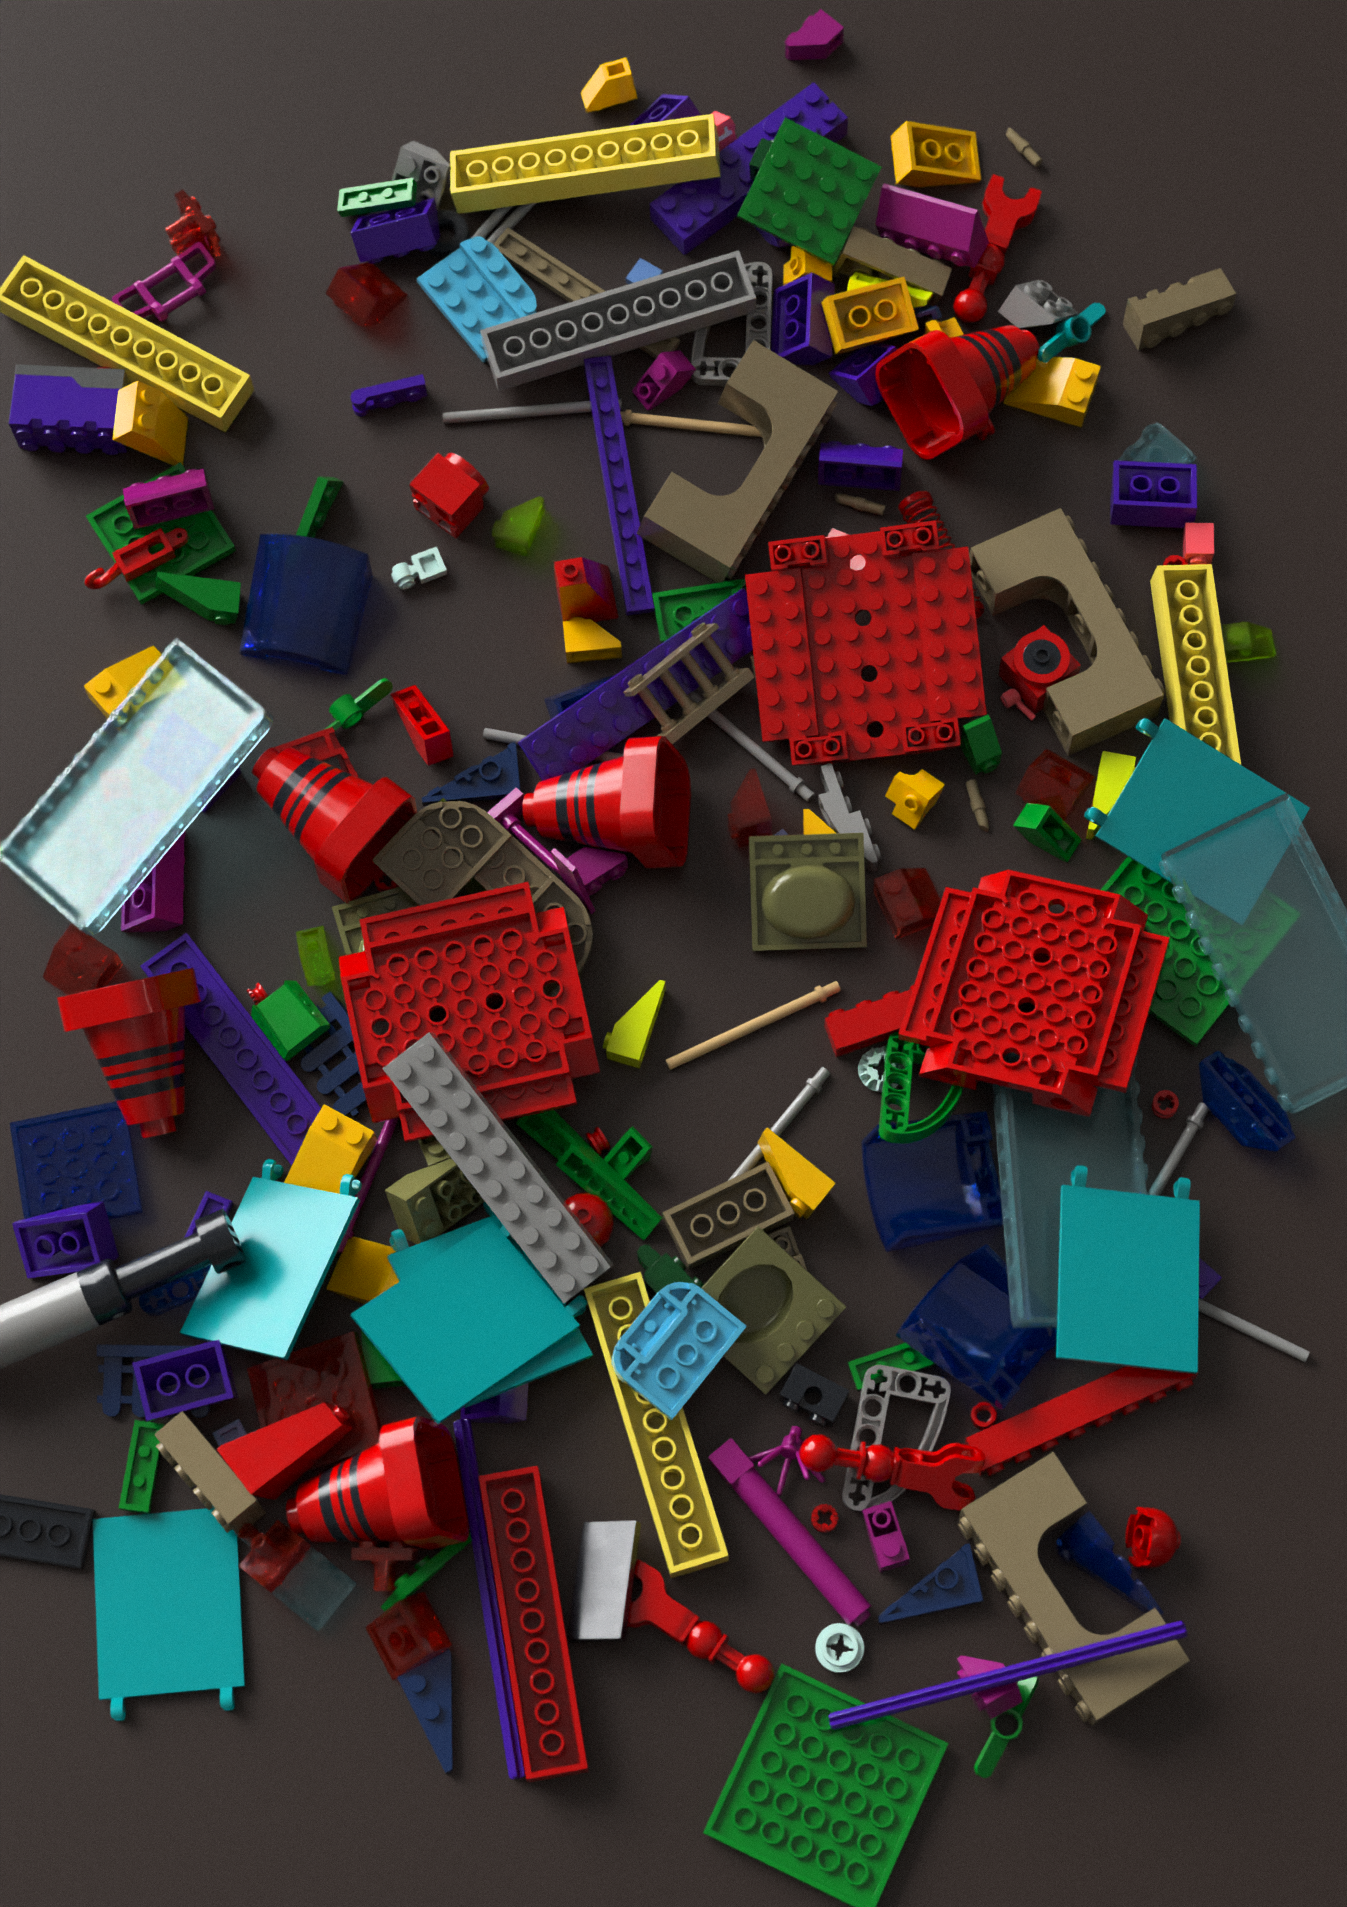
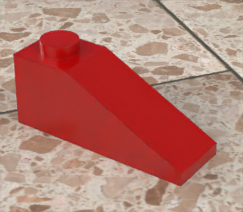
(423, 725)

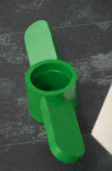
(350, 711)
(996, 1742)

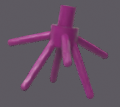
(790, 1450)

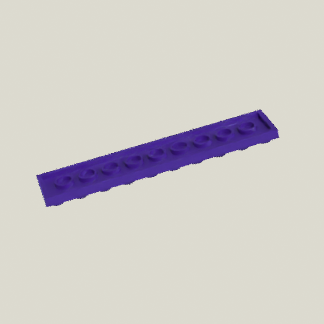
(609, 716)
(240, 1050)

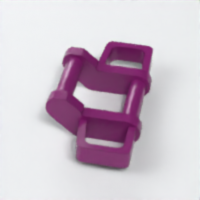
(177, 265)

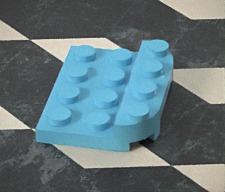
(477, 290)
(674, 1345)

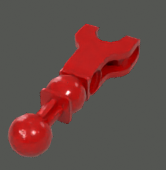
(1004, 219)
(904, 1467)
(701, 1638)

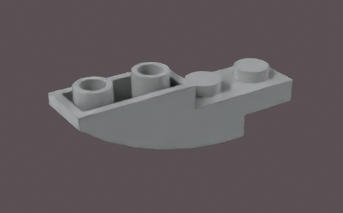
(838, 814)

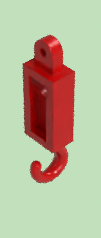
(135, 558)

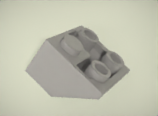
(427, 169)
(1035, 305)

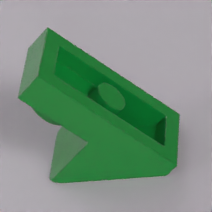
(629, 1153)

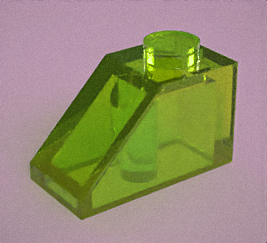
(519, 526)
(1247, 641)
(315, 956)

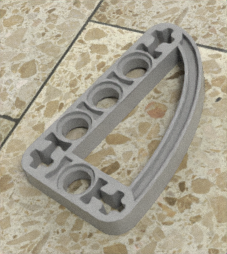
(759, 335)
(876, 1424)

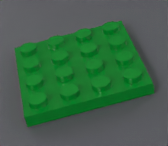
(809, 191)
(205, 543)

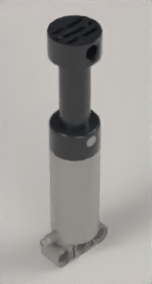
(106, 1291)

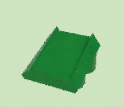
(289, 1019)

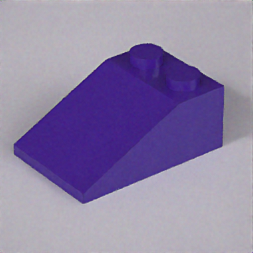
(65, 1240)

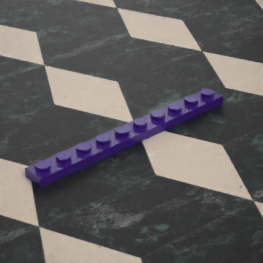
(618, 485)

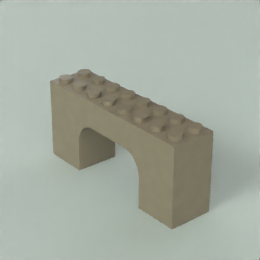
(718, 531)
(1052, 564)
(1006, 1536)

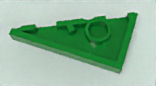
(318, 505)
(682, 606)
(426, 1569)

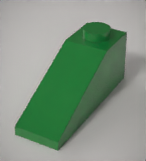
(208, 597)

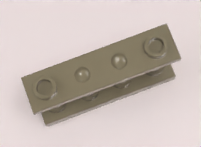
(713, 694)

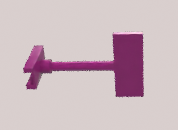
(507, 814)

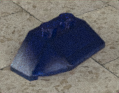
(1243, 1104)

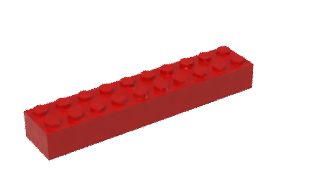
(533, 1624)

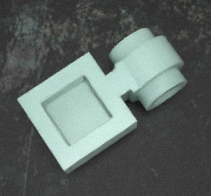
(426, 565)

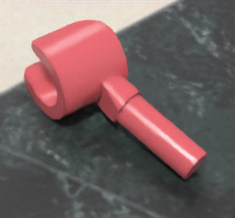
(1012, 698)

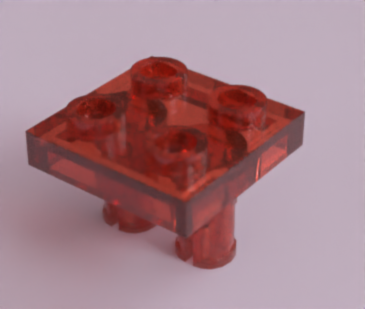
(192, 227)
(271, 1554)
(384, 1560)

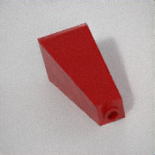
(585, 590)
(282, 1452)

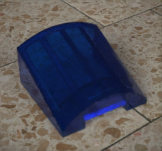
(306, 601)
(933, 1185)
(970, 1332)

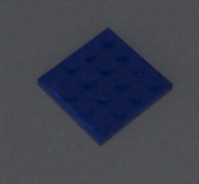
(76, 1161)

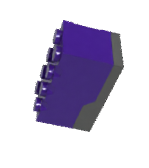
(66, 408)

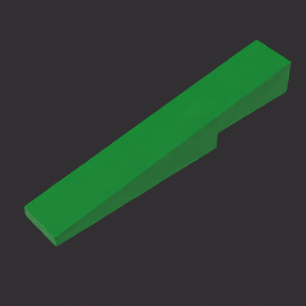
(590, 1170)

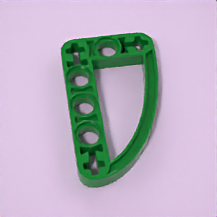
(913, 1132)

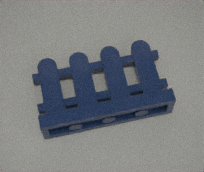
(327, 1050)
(113, 1376)

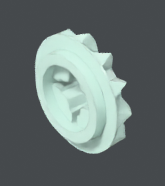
(869, 1075)
(830, 1636)

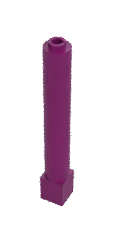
(789, 1532)

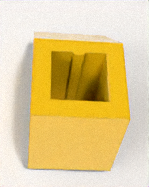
(609, 86)

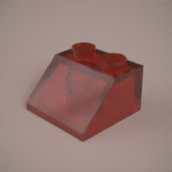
(364, 293)
(1054, 783)
(749, 811)
(907, 900)
(80, 963)
(408, 1635)

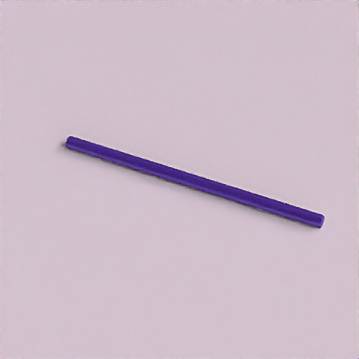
(489, 1597)
(1008, 1675)

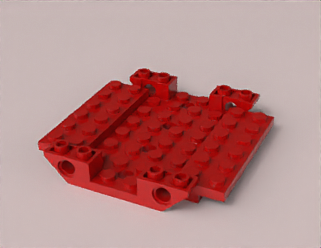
(815, 652)
(455, 960)
(1085, 998)

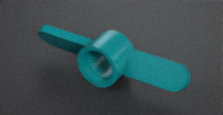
(1064, 335)

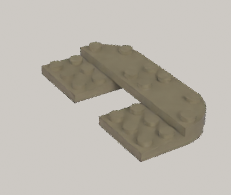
(459, 842)

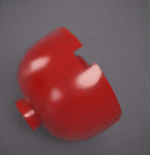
(593, 1214)
(1152, 1538)

